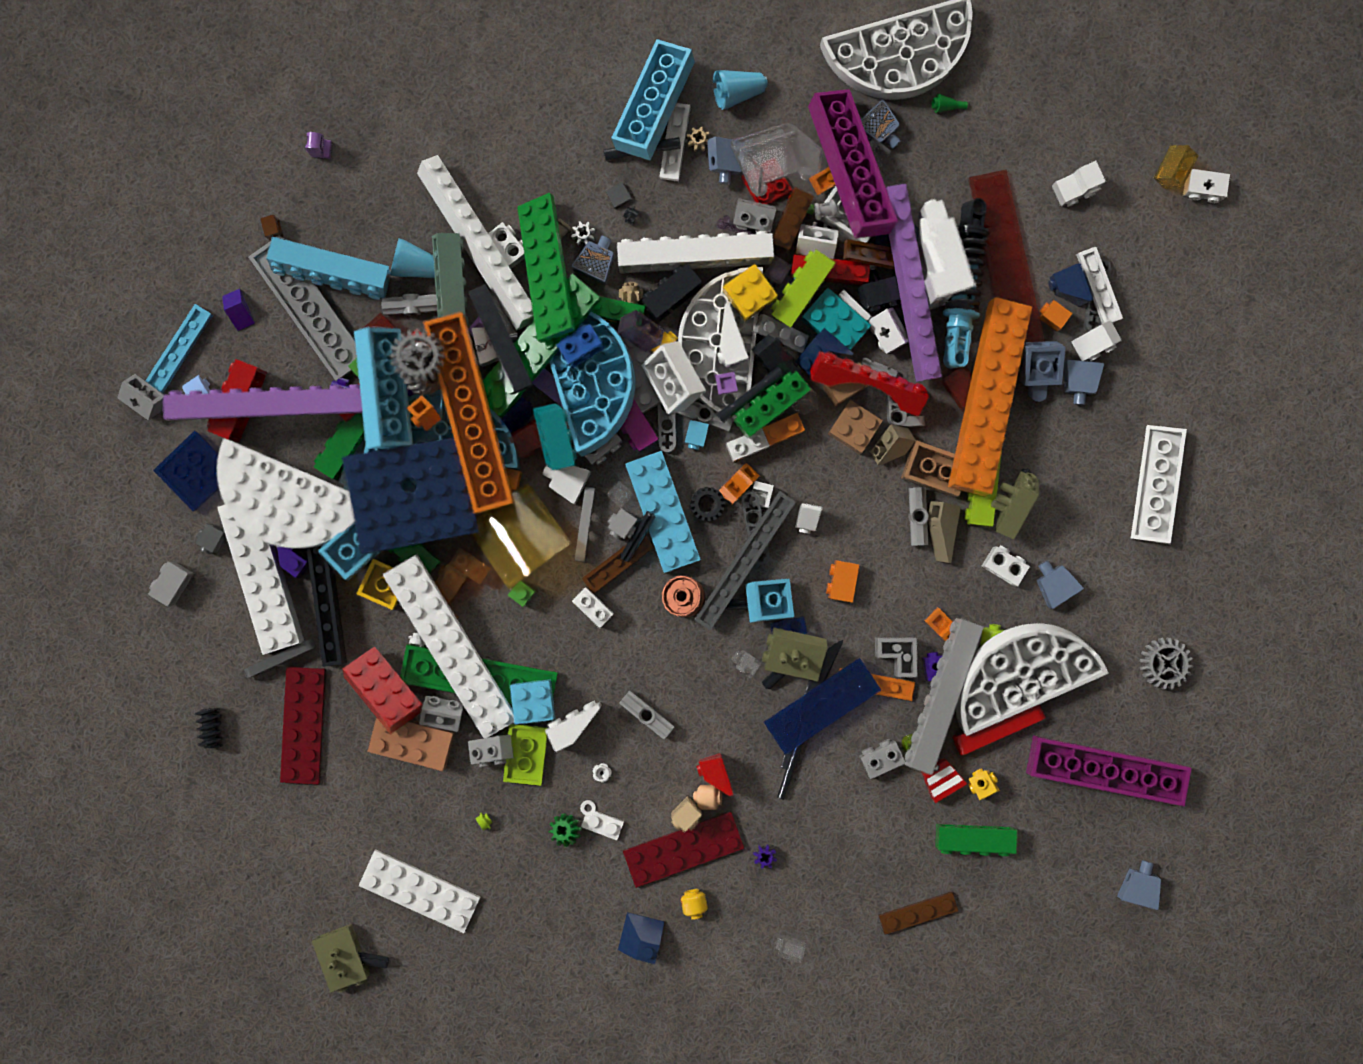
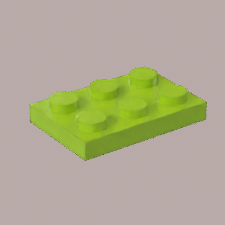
(528, 754)

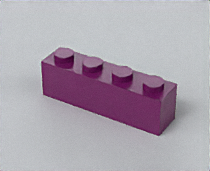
(638, 429)

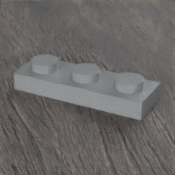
(789, 336)

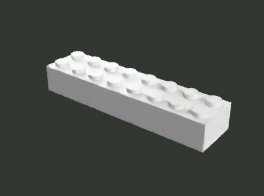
(696, 252)
(263, 587)

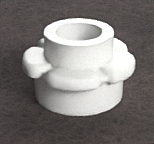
(416, 640)
(602, 767)

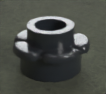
(630, 214)

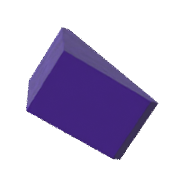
(237, 310)

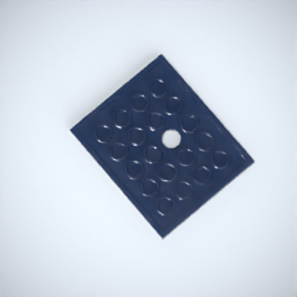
(391, 517)

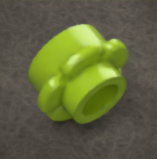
(484, 821)

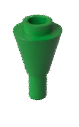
(943, 103)

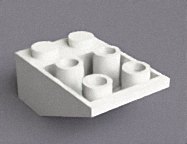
(567, 731)

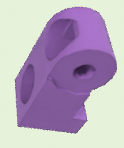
(318, 146)

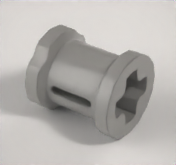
(825, 209)

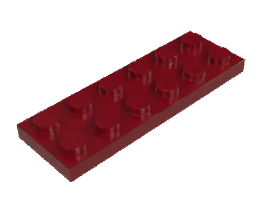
(302, 725)
(683, 849)

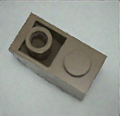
(892, 444)

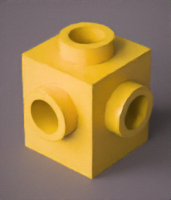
(990, 783)

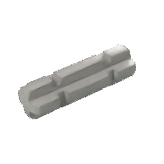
(879, 367)

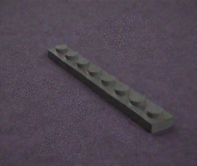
(744, 560)

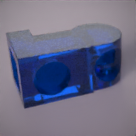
(794, 624)

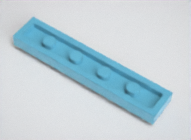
(179, 348)

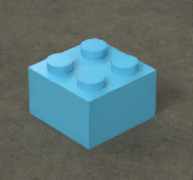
(769, 600)
(532, 701)

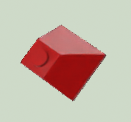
(714, 773)

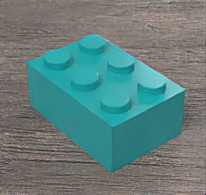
(837, 318)
(554, 436)

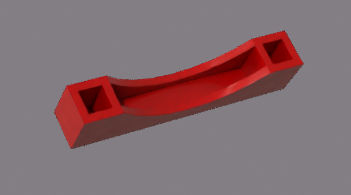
(834, 370)

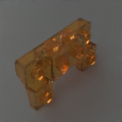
(457, 572)

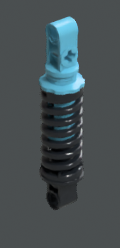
(962, 304)

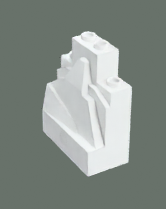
(941, 255)

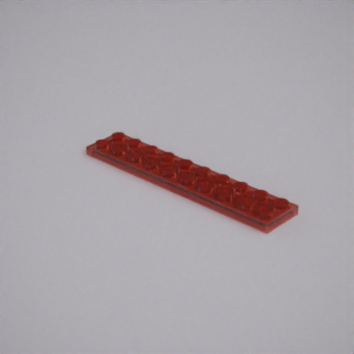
(1005, 247)

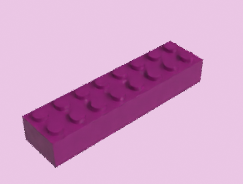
(852, 164)
(1108, 770)

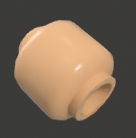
(707, 797)

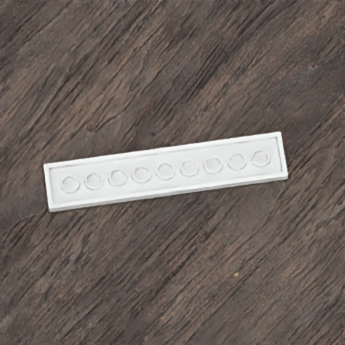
(450, 646)

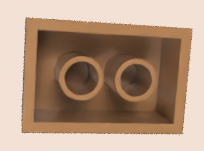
(930, 468)

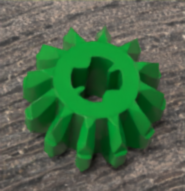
(558, 827)

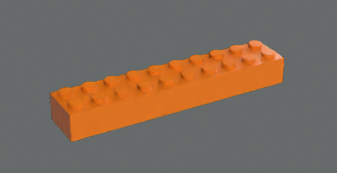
(990, 397)
(470, 414)

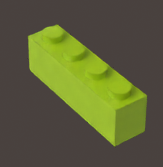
(802, 288)
(980, 509)

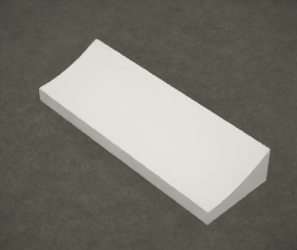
(1158, 484)

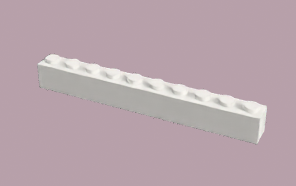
(476, 242)

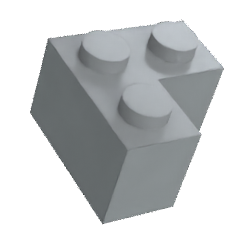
(902, 650)

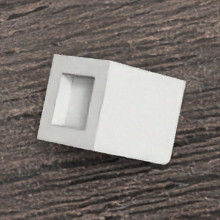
(764, 493)

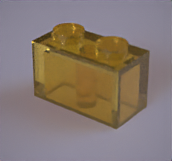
(1176, 166)

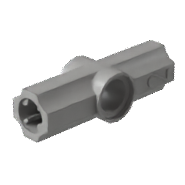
(409, 304)
(694, 410)
(917, 502)
(637, 706)

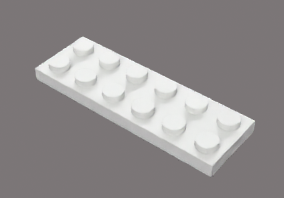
(419, 891)

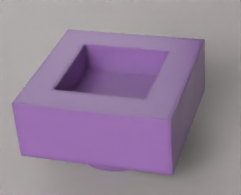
(726, 383)

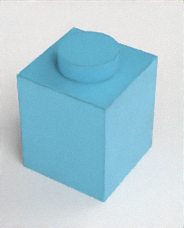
(696, 434)

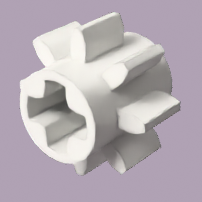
(584, 238)

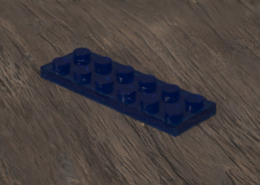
(822, 705)

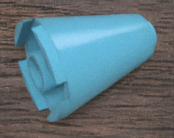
(737, 87)
(412, 261)

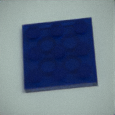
(191, 471)

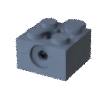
(1046, 370)

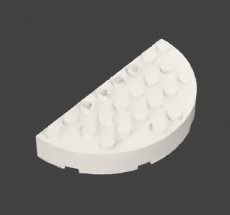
(903, 52)
(701, 339)
(279, 500)
(1022, 671)

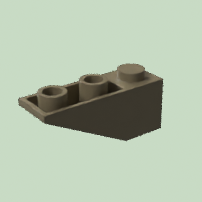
(943, 527)

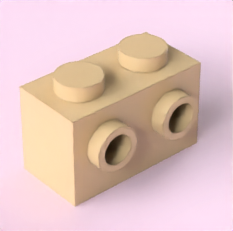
(686, 815)

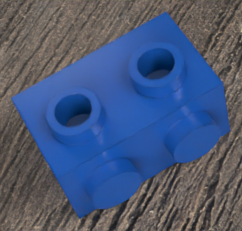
(580, 346)

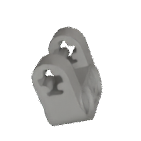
(906, 421)

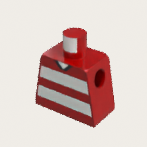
(943, 780)

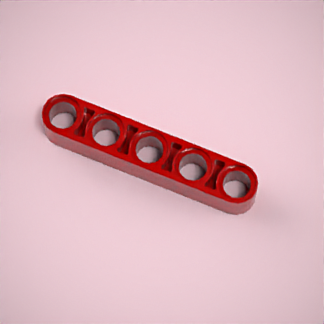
(994, 732)

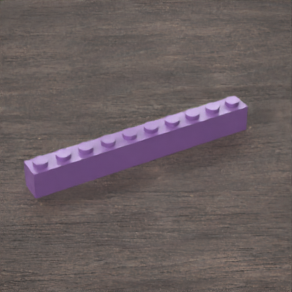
(912, 288)
(262, 404)

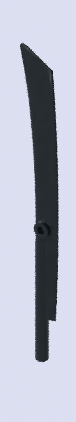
(790, 759)

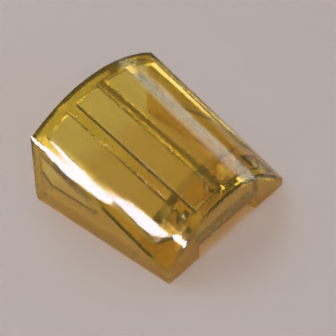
(520, 536)

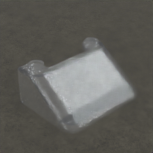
(776, 154)

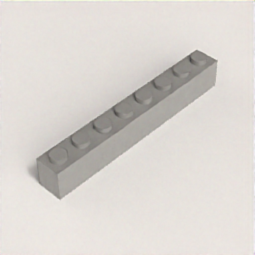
(943, 695)

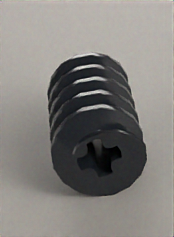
(208, 728)

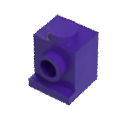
(928, 661)

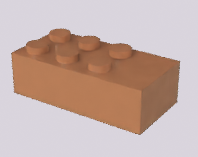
(413, 744)

